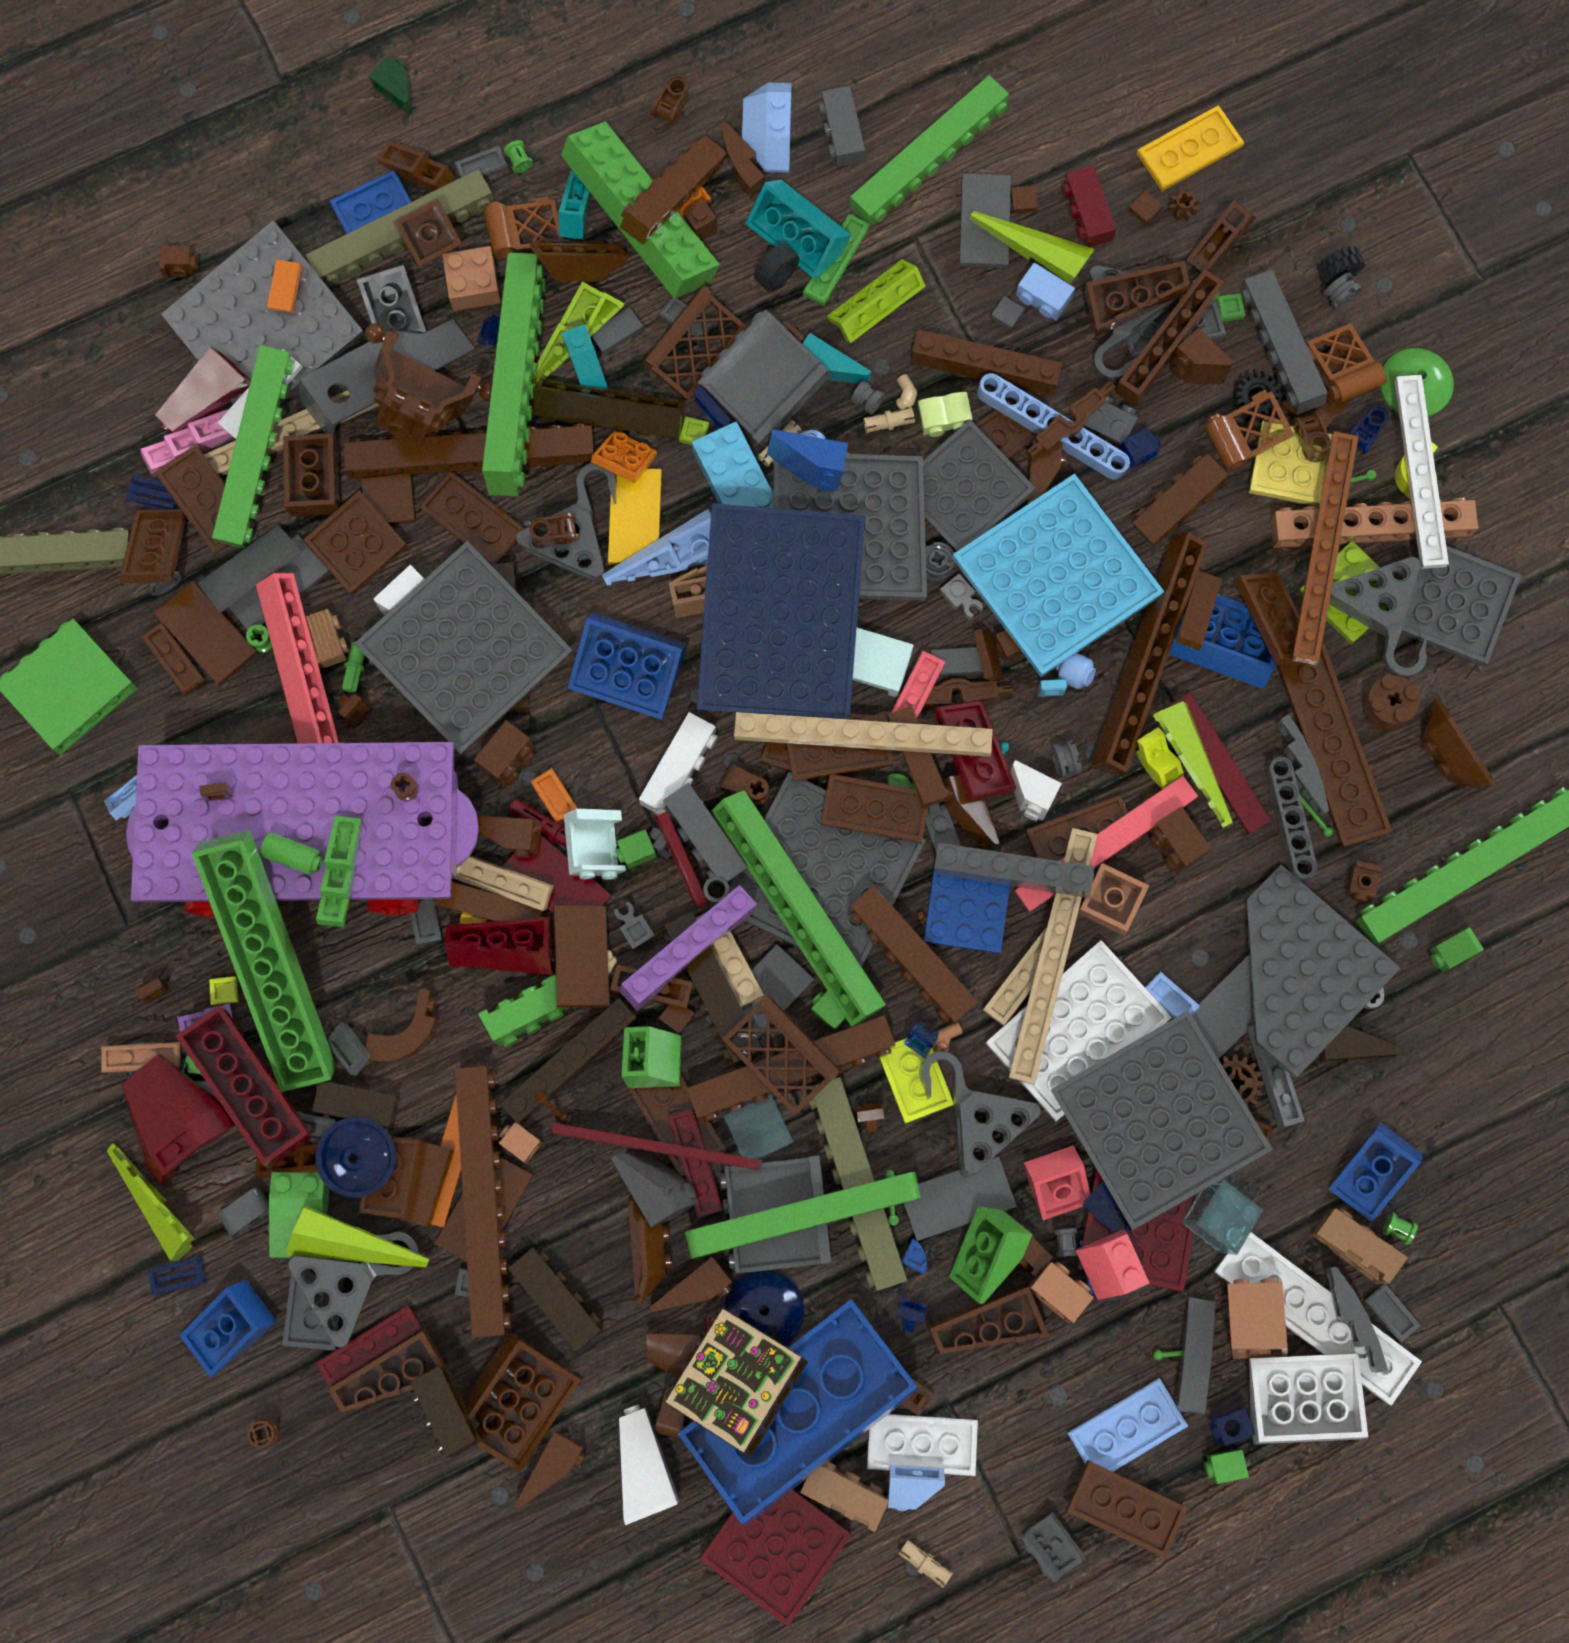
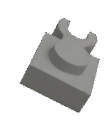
(959, 594)

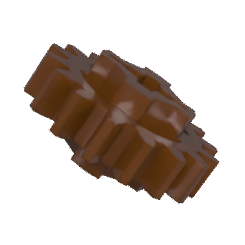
(1252, 1083)

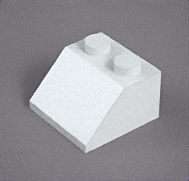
(1034, 791)

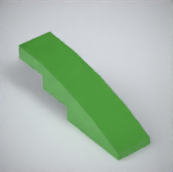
(339, 871)

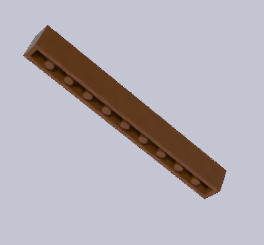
(462, 452)
(1149, 655)
(481, 1202)

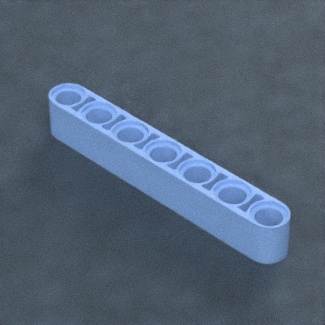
(1046, 415)

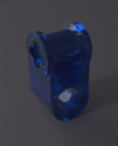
(1368, 430)

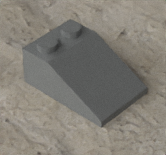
(391, 300)
(654, 1186)

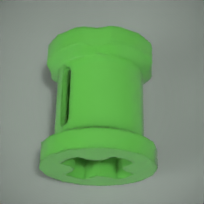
(518, 157)
(252, 637)
(1400, 1228)

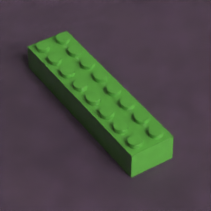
(616, 181)

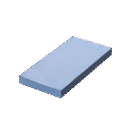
(1128, 1427)

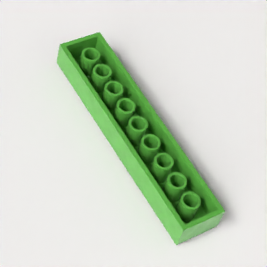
(513, 375)
(264, 959)

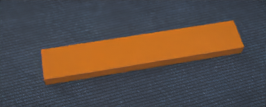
(450, 1141)

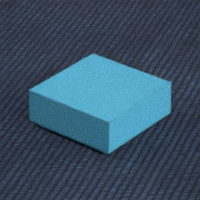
(1052, 688)

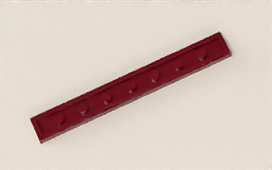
(656, 1146)

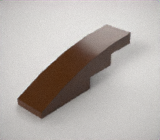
(486, 905)

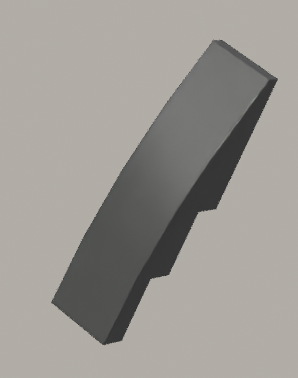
(1306, 772)
(1350, 1309)
(1196, 1356)

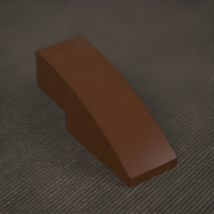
(742, 161)
(415, 166)

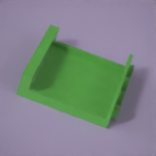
(66, 686)

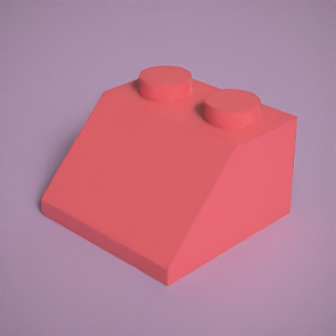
(1057, 1182)
(1112, 1265)

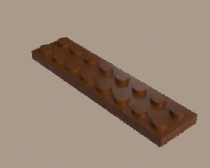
(1336, 750)

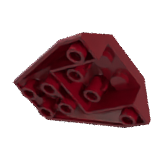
(171, 1116)

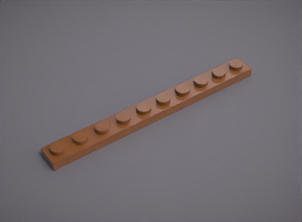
(1324, 548)

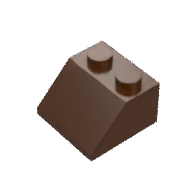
(1200, 360)

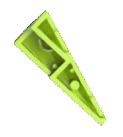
(1055, 253)
(586, 308)
(1184, 737)
(167, 1228)
(328, 1238)

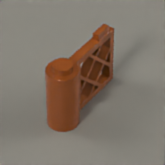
(503, 225)
(1349, 381)
(1227, 435)

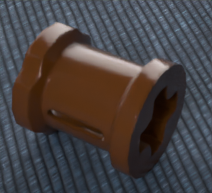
(399, 781)

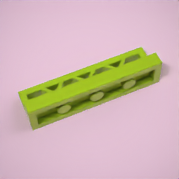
(878, 301)

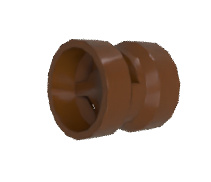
(268, 1432)

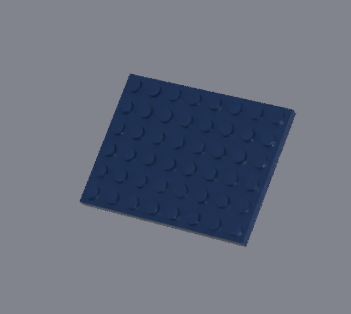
(780, 611)

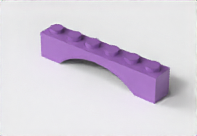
(687, 946)

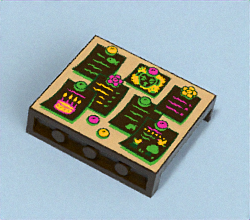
(736, 1381)

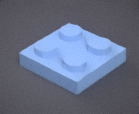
(123, 800)

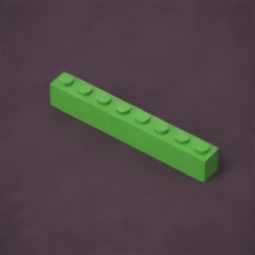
(929, 151)
(252, 447)

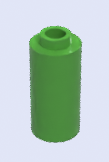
(291, 854)

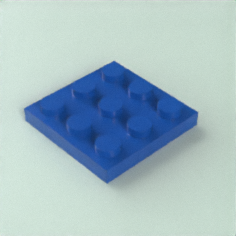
(966, 914)

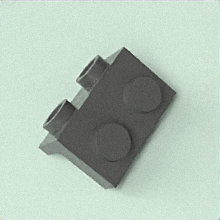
(1113, 419)
(1052, 1547)

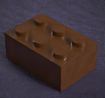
(311, 474)

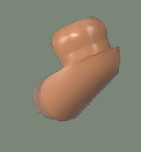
(945, 1036)

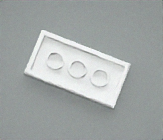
(924, 1443)

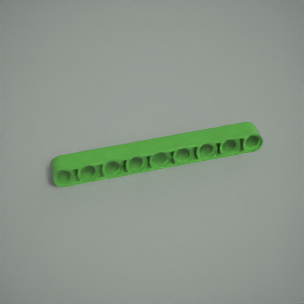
(803, 1215)

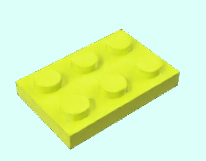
(903, 1076)

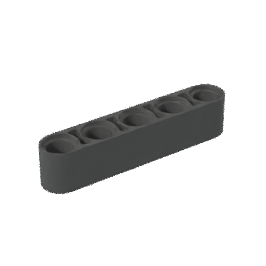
(1291, 807)

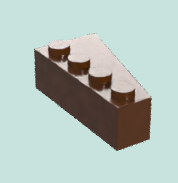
(1132, 294)

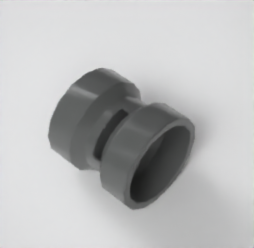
(867, 397)

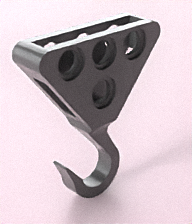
(1124, 332)
(587, 545)
(1395, 595)
(995, 1109)
(344, 1304)

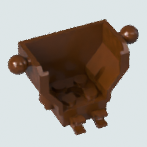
(414, 397)

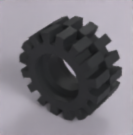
(1340, 263)
(1260, 384)

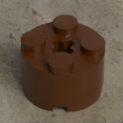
(1404, 698)

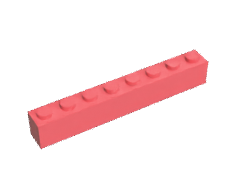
(296, 659)

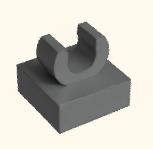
(660, 844)

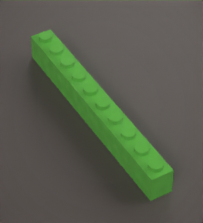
(1466, 869)
(798, 908)

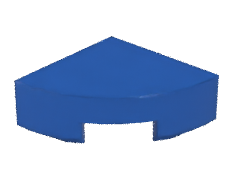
(915, 1257)

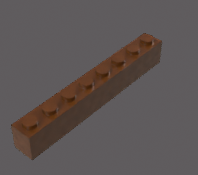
(742, 1085)

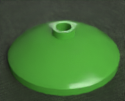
(1437, 380)

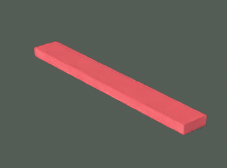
(1124, 832)

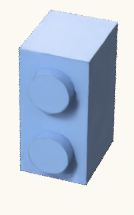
(1045, 292)

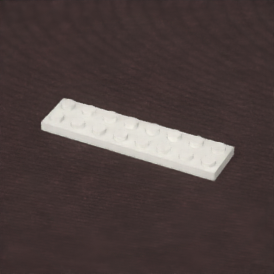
(1313, 1316)

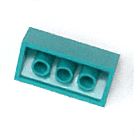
(790, 219)

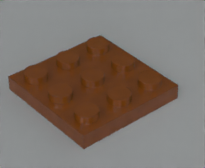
(355, 543)

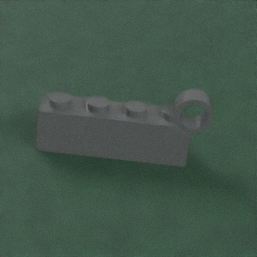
(706, 838)

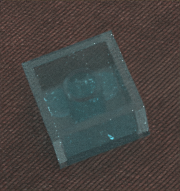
(1222, 1217)

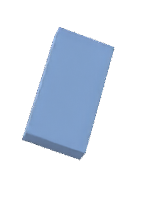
(1171, 996)

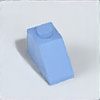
(913, 1485)

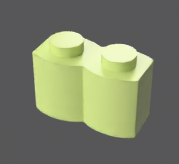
(944, 413)

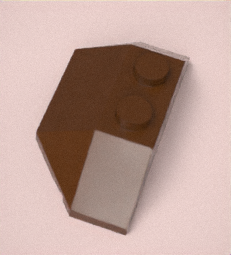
(579, 258)
(1452, 750)
(648, 1252)

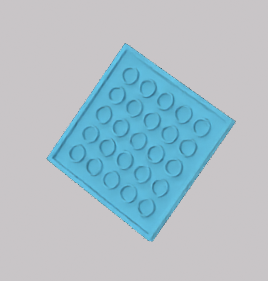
(1057, 575)

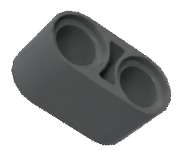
(244, 1212)

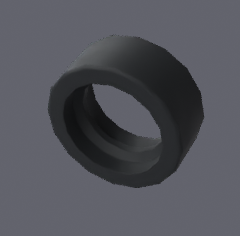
(776, 267)

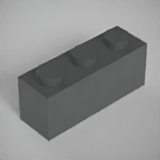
(842, 126)

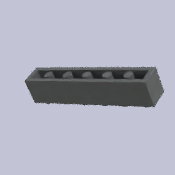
(1284, 342)
(1014, 870)

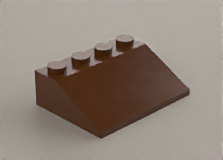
(517, 1400)

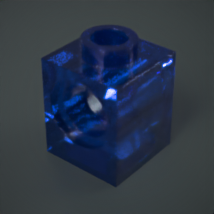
(1141, 447)
(1243, 1424)

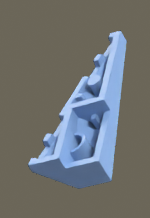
(672, 553)

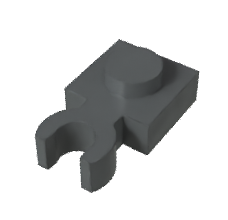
(635, 929)

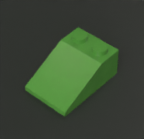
(286, 1200)
(989, 1252)

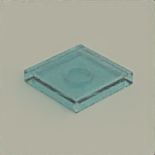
(758, 1129)

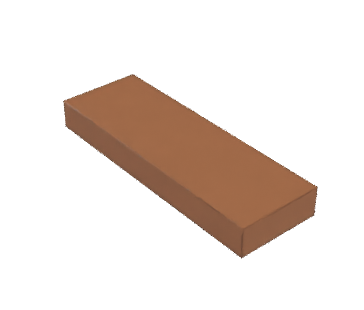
(133, 1057)

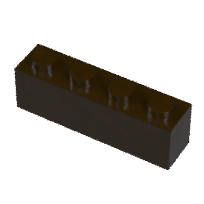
(555, 1299)

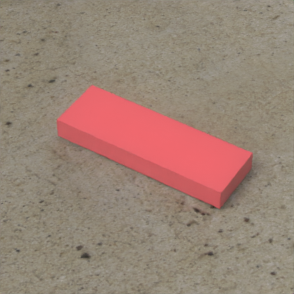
(920, 683)

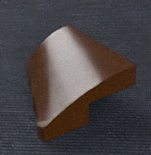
(670, 1350)

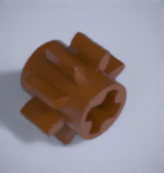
(1183, 205)

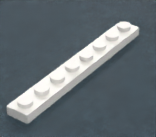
(1421, 472)

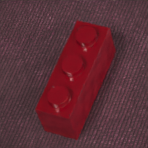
(1088, 206)

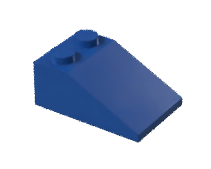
(810, 458)
(1376, 1171)
(227, 1327)

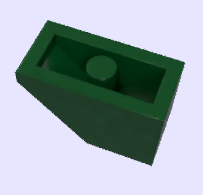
(393, 83)

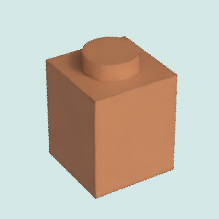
(519, 1142)

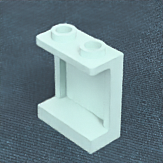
(881, 661)
(592, 843)

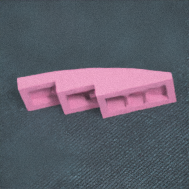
(203, 432)

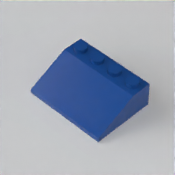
(1231, 645)
(627, 665)

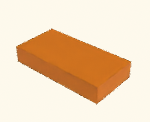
(284, 286)
(553, 795)

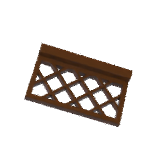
(677, 330)
(800, 1041)

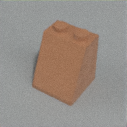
(1257, 1319)

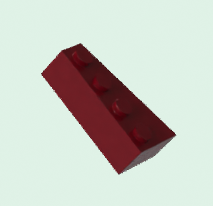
(502, 945)

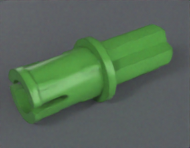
(353, 669)

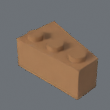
(689, 593)
(1359, 1246)
(847, 1495)

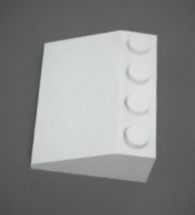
(1307, 1399)

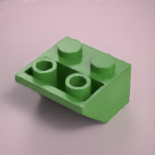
(651, 1057)

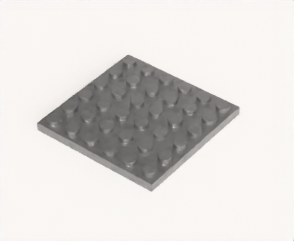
(232, 313)

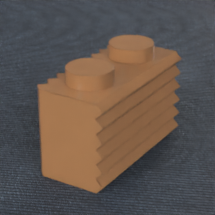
(326, 642)

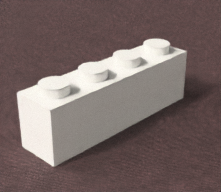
(679, 761)

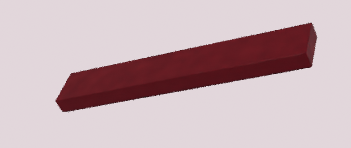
(1229, 778)

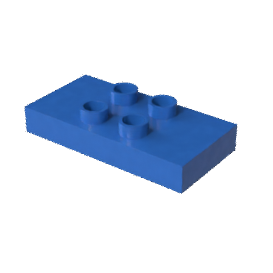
(838, 1397)

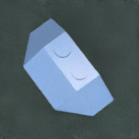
(768, 125)

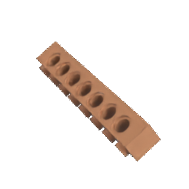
(1287, 535)

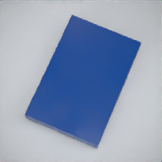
(370, 201)

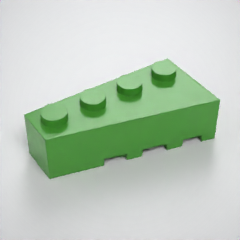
(522, 1015)

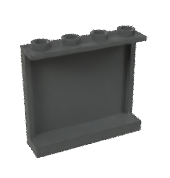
(764, 377)
(769, 1188)

